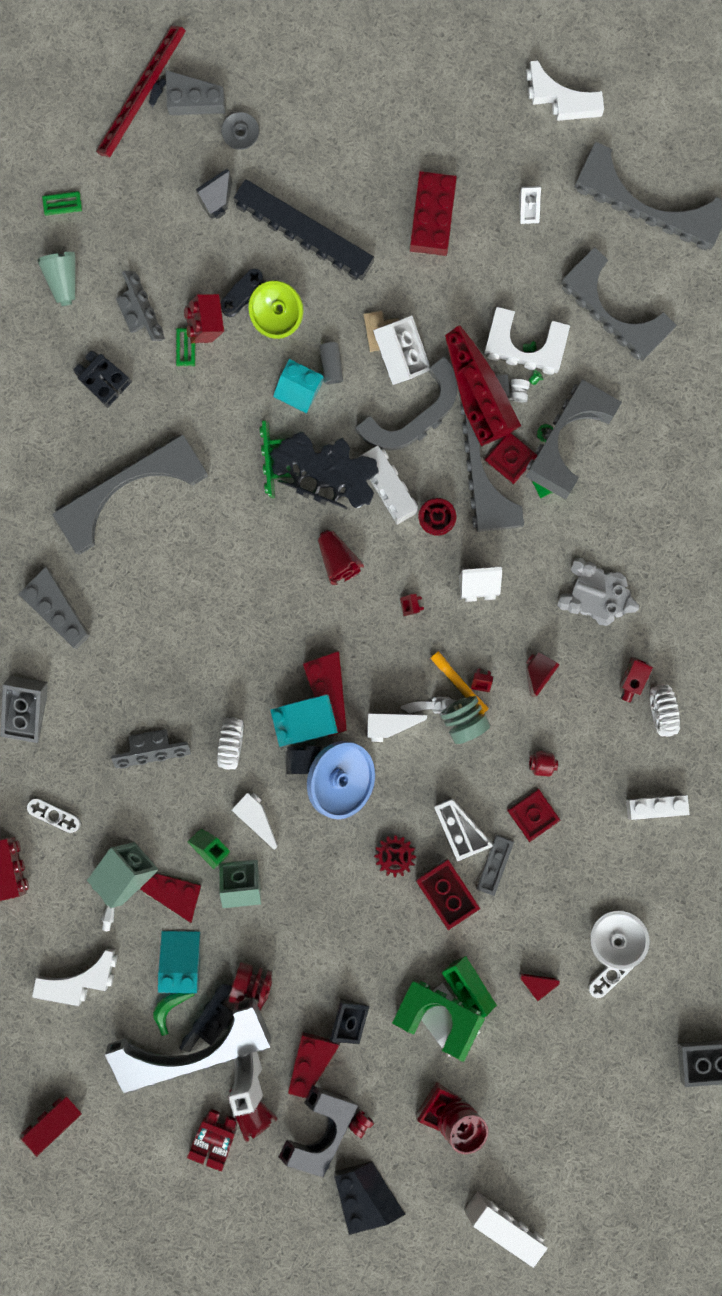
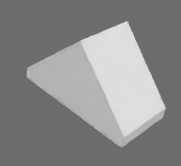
(529, 204)

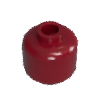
(543, 763)

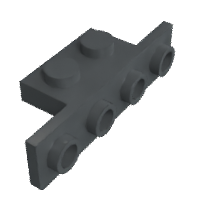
(137, 309)
(150, 748)

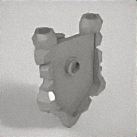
(598, 594)

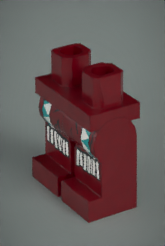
(216, 1134)

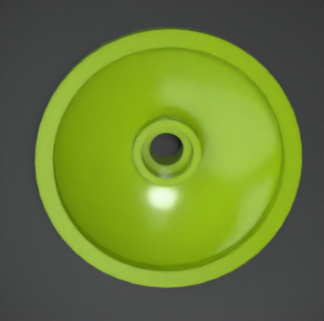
(265, 312)

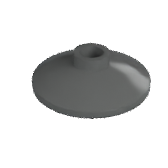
(240, 122)

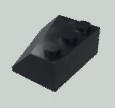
(366, 1198)

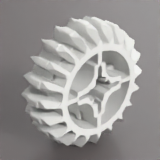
(664, 710)
(230, 743)

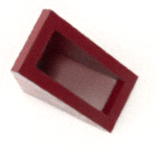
(539, 985)

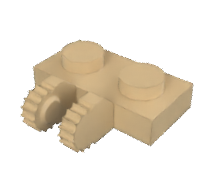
(374, 321)

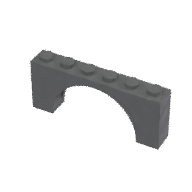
(639, 338)
(549, 468)

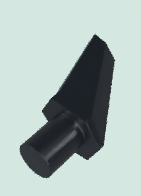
(156, 91)

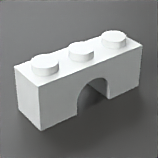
(657, 807)

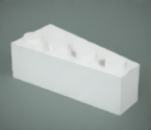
(390, 488)
(505, 1229)

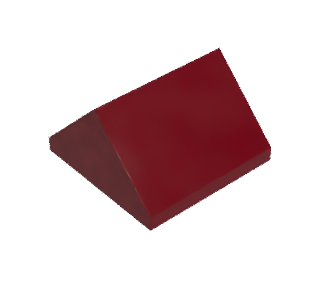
(434, 1104)

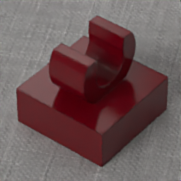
(410, 604)
(482, 681)

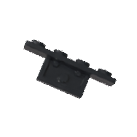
(212, 1022)

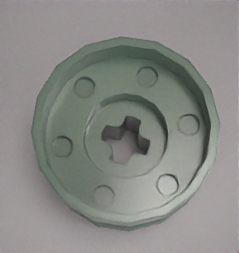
(463, 715)

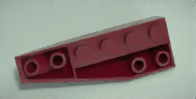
(480, 390)

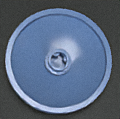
(340, 780)

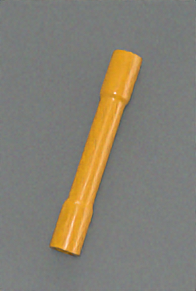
(445, 667)

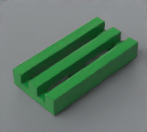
(64, 203)
(193, 349)

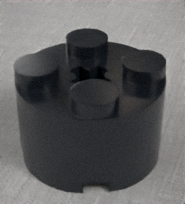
(300, 760)

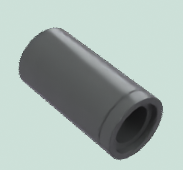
(331, 363)

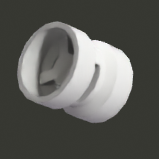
(519, 390)

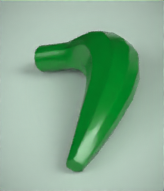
(164, 1006)

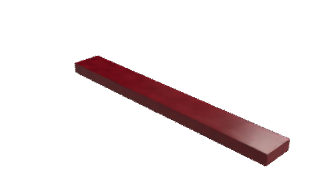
(140, 91)

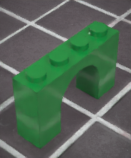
(464, 1022)

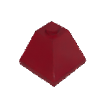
(539, 671)

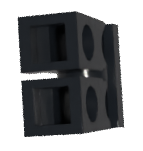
(97, 373)

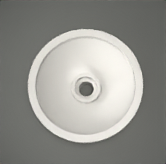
(629, 931)

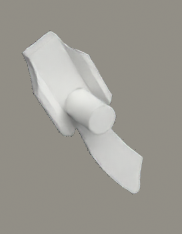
(437, 705)

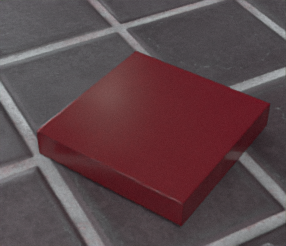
(510, 458)
(533, 815)

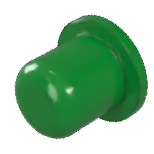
(530, 347)
(535, 377)

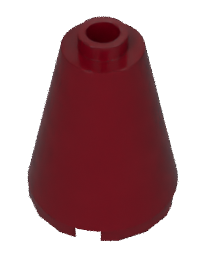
(338, 558)
(255, 1122)

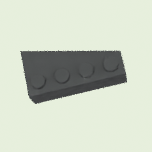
(53, 606)

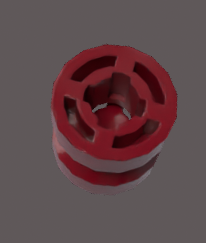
(360, 1124)

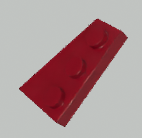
(174, 894)

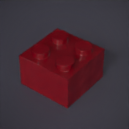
(204, 318)

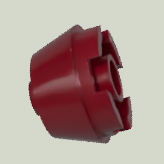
(437, 516)

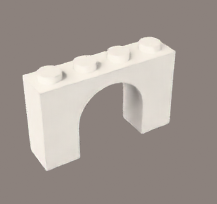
(547, 358)

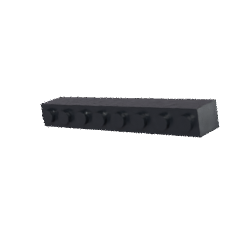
(303, 229)

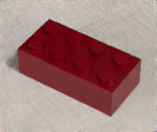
(433, 213)

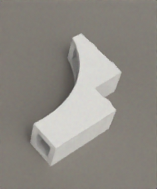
(566, 102)
(71, 989)
(246, 1088)

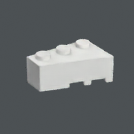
(461, 830)

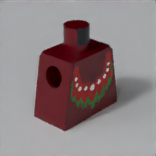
(635, 670)

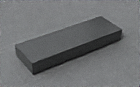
(495, 865)

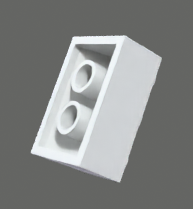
(402, 350)

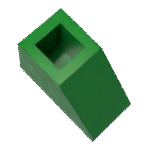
(209, 847)

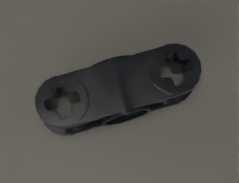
(241, 293)

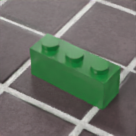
(469, 986)

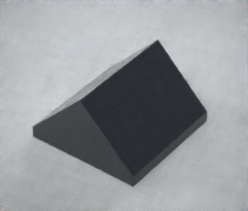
(349, 1022)

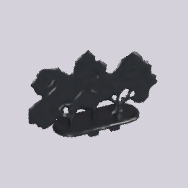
(329, 469)

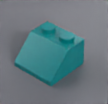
(298, 386)

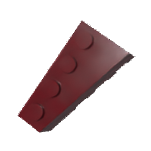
(326, 679)

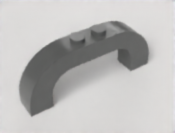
(417, 429)

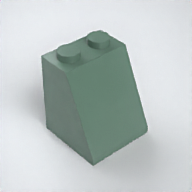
(121, 874)

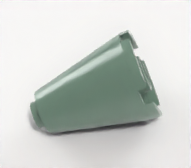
(60, 275)

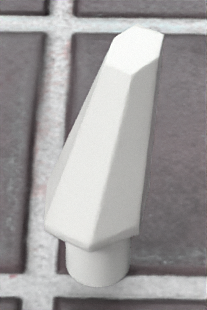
(107, 918)

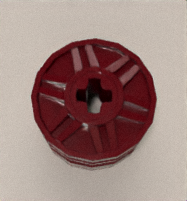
(251, 985)
(462, 1127)

